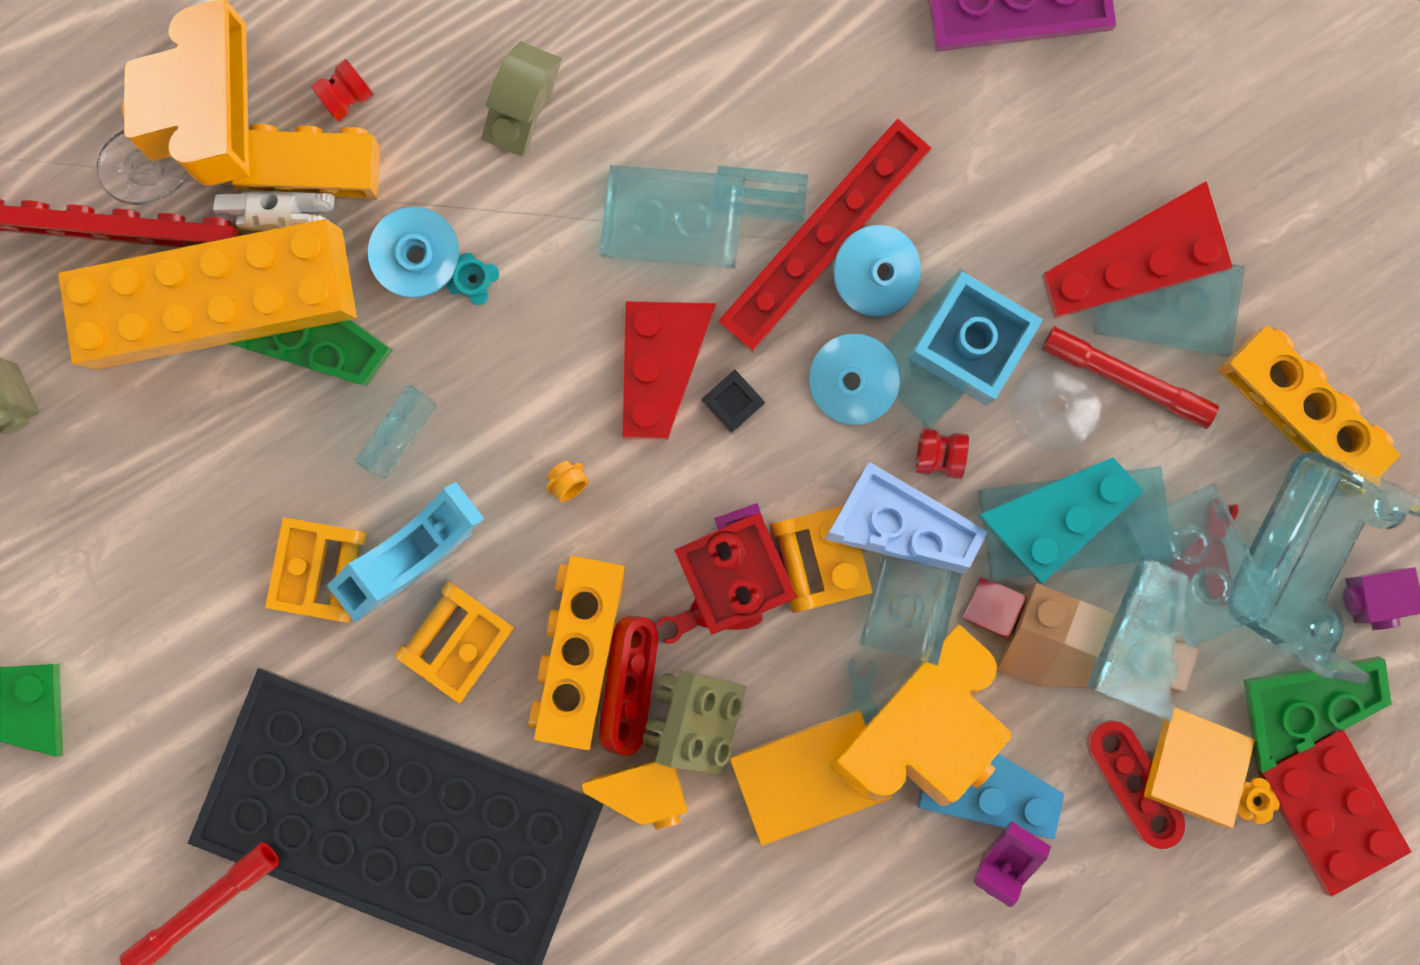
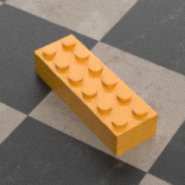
(207, 295)

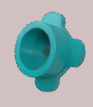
(477, 291)

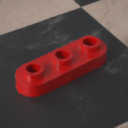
(628, 685)
(1117, 767)

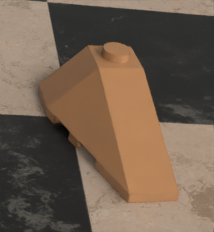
(1062, 638)

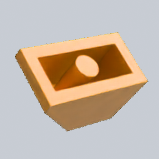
(642, 793)

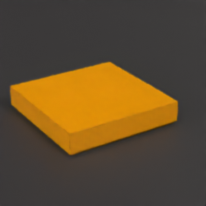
(1199, 768)

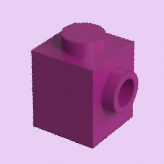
(1383, 597)

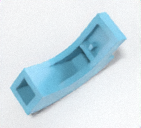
(407, 554)

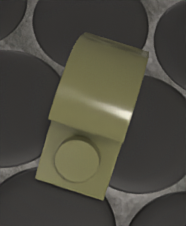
(518, 95)

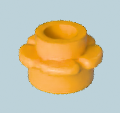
(566, 481)
(1269, 803)

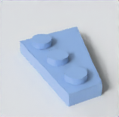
(905, 524)

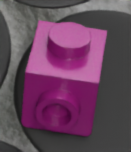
(1010, 863)

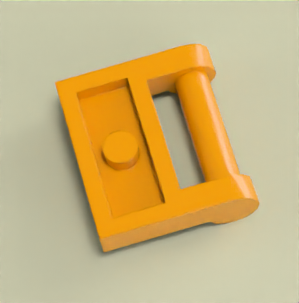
(839, 565)
(300, 567)
(466, 651)

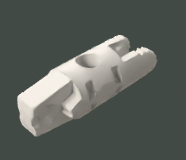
(271, 209)

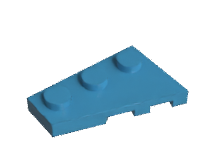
(1006, 797)

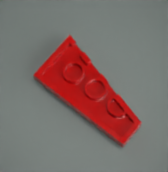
(1153, 253)

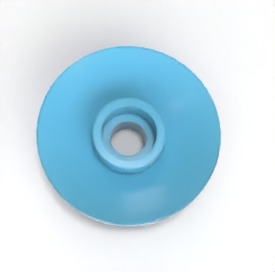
(400, 234)
(857, 270)
(873, 365)

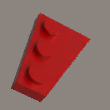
(658, 363)

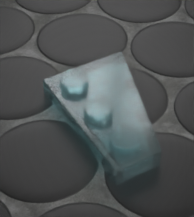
(1140, 646)

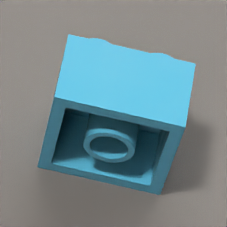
(975, 339)

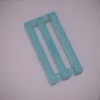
(774, 177)

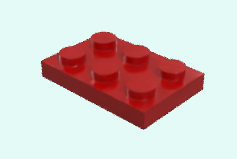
(1336, 813)

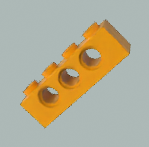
(1283, 406)
(577, 726)

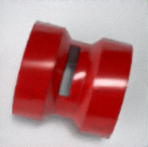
(342, 90)
(931, 453)

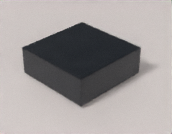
(733, 401)

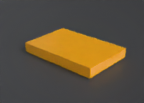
(791, 779)

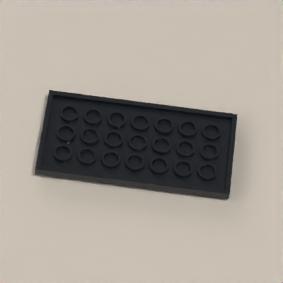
(397, 821)

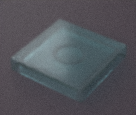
(396, 432)
(910, 609)

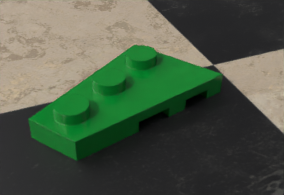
(333, 349)
(1301, 707)
(31, 708)

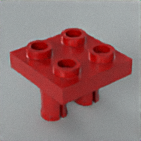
(735, 573)

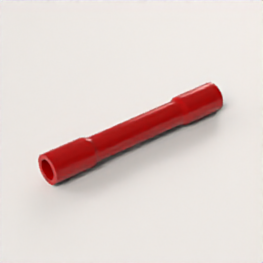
(1175, 399)
(237, 879)

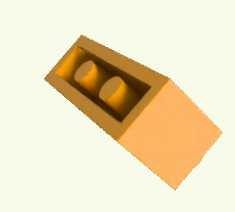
(312, 161)

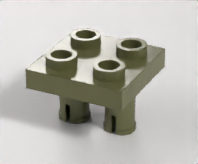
(698, 722)

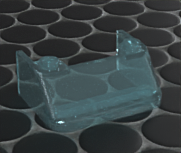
(1305, 548)

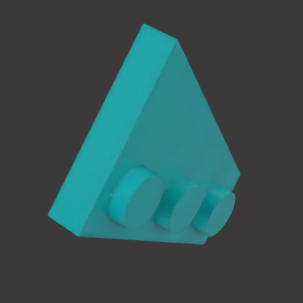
(1061, 517)

